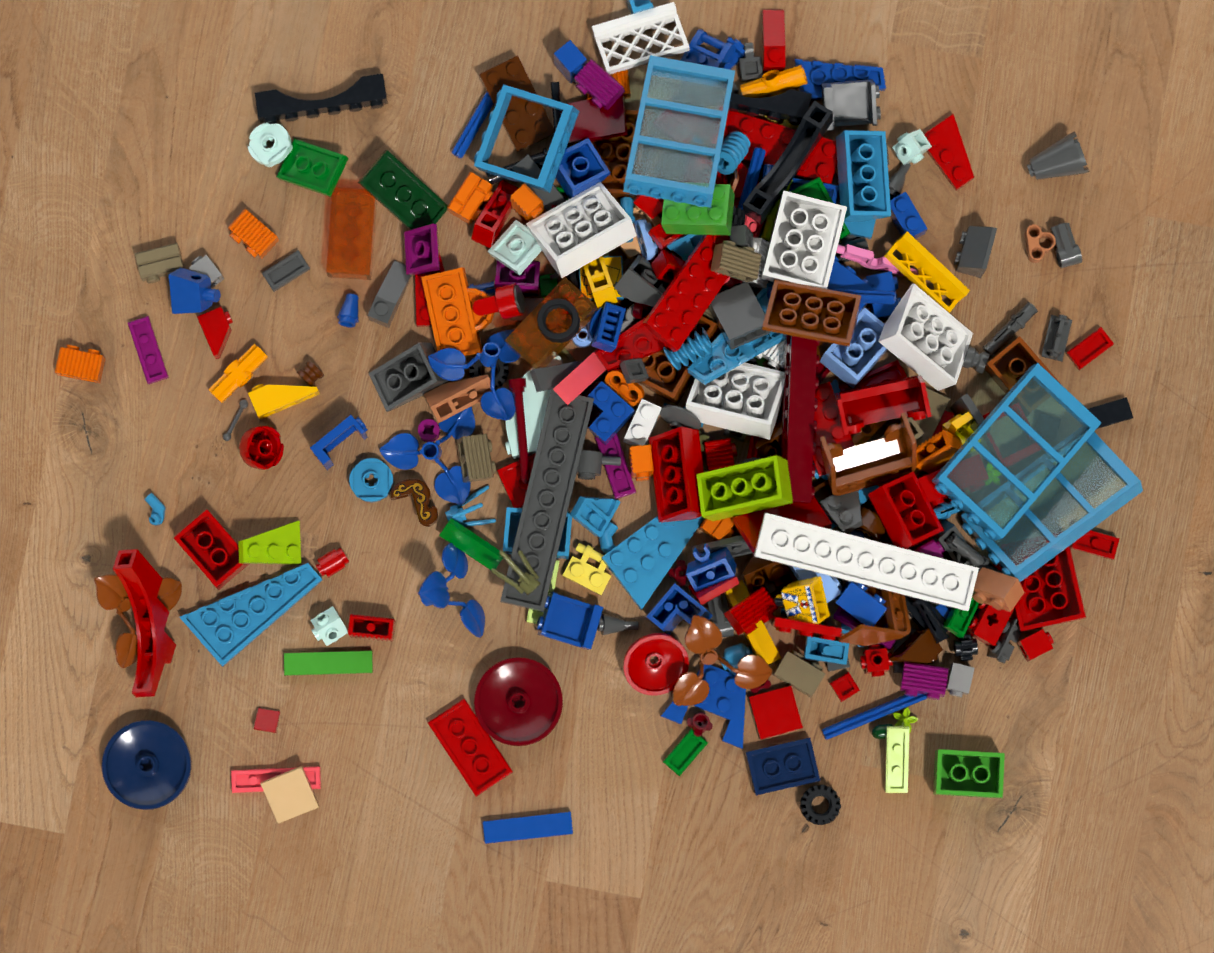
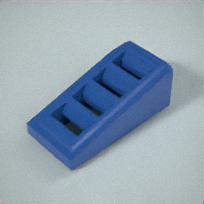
(600, 336)

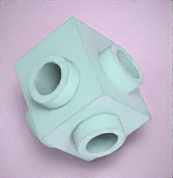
(911, 147)
(328, 626)

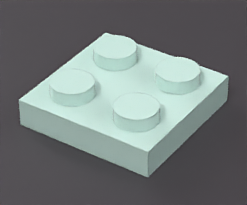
(515, 248)

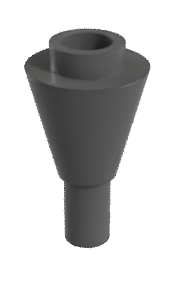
(897, 181)
(611, 624)

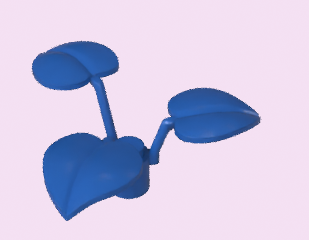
(450, 365)
(403, 454)
(435, 590)

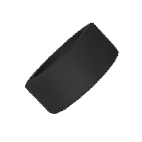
(558, 337)

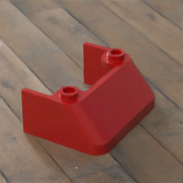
(883, 403)

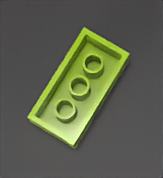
(744, 488)

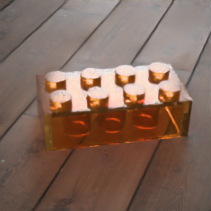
(351, 234)
(529, 341)

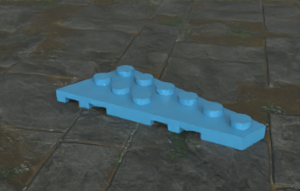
(724, 359)
(648, 555)
(241, 617)

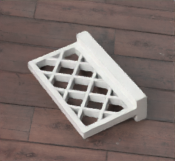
(636, 25)

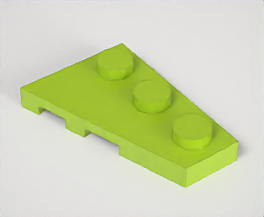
(273, 547)

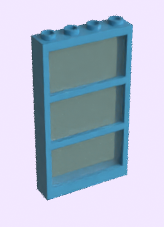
(679, 131)
(1016, 452)
(1074, 502)

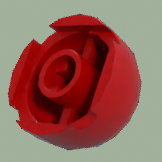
(261, 447)

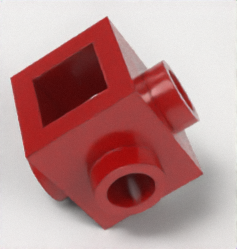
(868, 664)

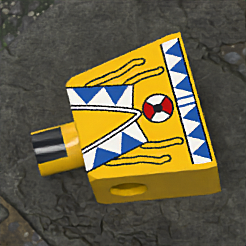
(804, 600)

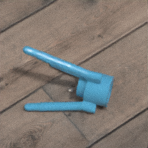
(458, 514)

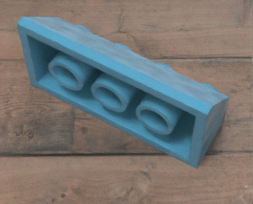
(863, 175)

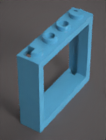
(556, 149)

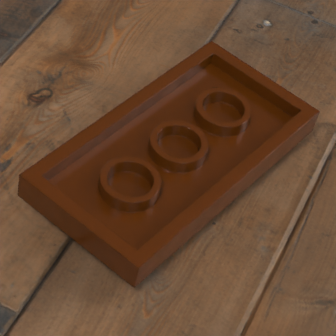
(524, 120)

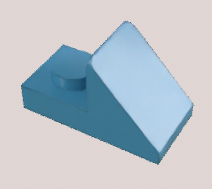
(826, 650)

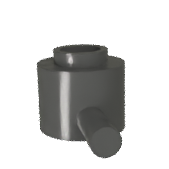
(591, 464)

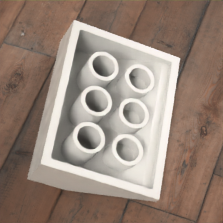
(582, 229)
(803, 240)
(926, 338)
(740, 400)

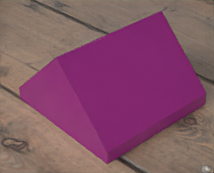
(422, 250)
(527, 281)

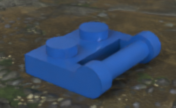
(705, 57)

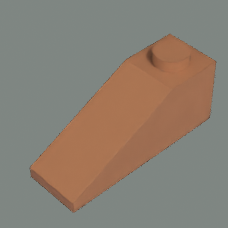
(457, 396)

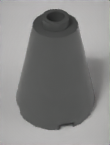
(1059, 160)

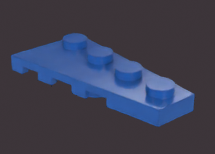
(829, 73)

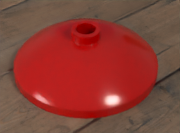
(661, 674)

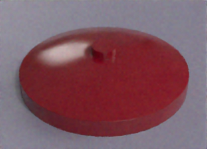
(518, 701)

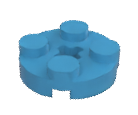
(362, 471)

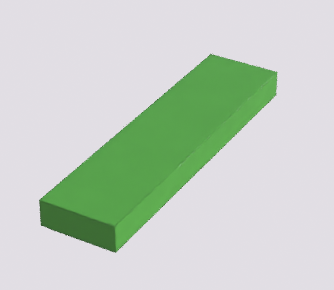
(328, 663)

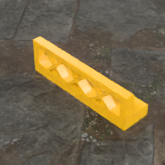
(928, 269)
(758, 639)

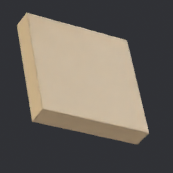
(290, 794)

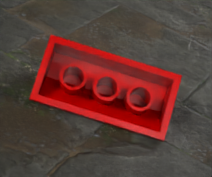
(675, 466)

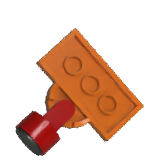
(463, 311)

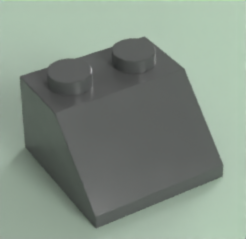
(975, 251)

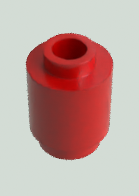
(332, 562)

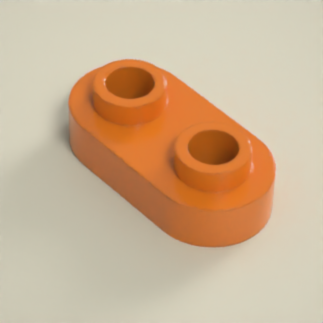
(623, 389)

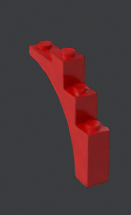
(150, 617)

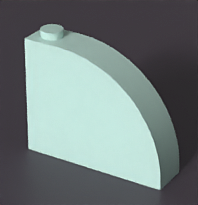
(534, 408)

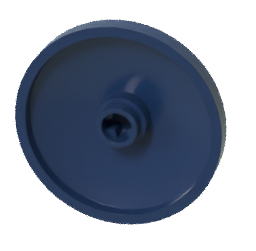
(146, 765)

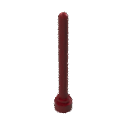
(518, 387)

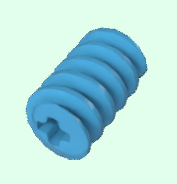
(733, 151)
(690, 350)

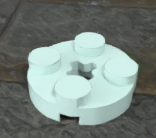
(280, 149)

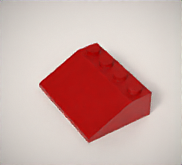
(1051, 595)

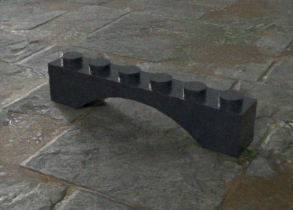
(366, 92)
(788, 106)
(805, 139)

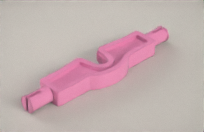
(866, 259)

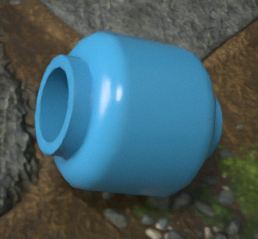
(734, 654)

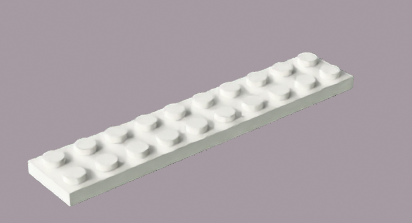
(866, 562)

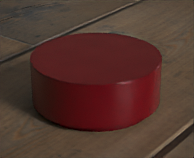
(640, 310)

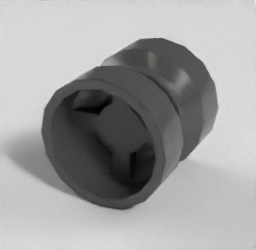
(974, 359)

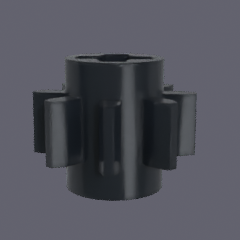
(966, 647)

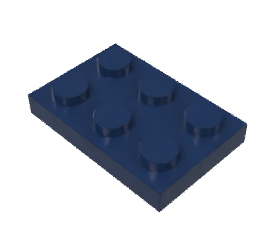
(782, 766)

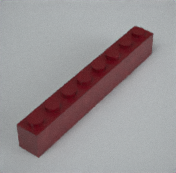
(798, 415)

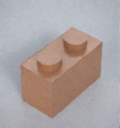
(997, 589)

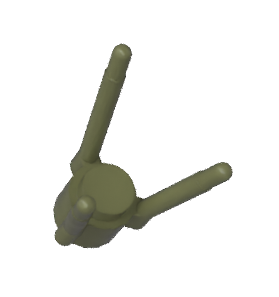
(527, 581)

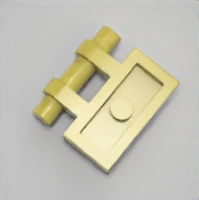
(585, 574)

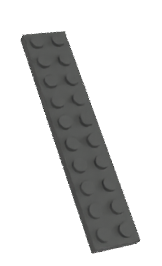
(548, 497)

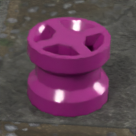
(428, 434)

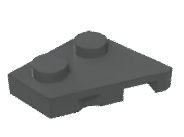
(844, 511)

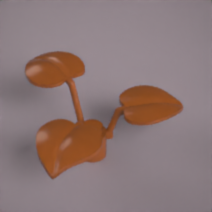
(113, 595)
(702, 639)

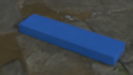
(527, 827)

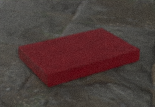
(598, 123)

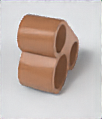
(1033, 244)

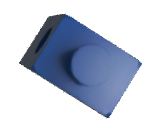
(191, 291)

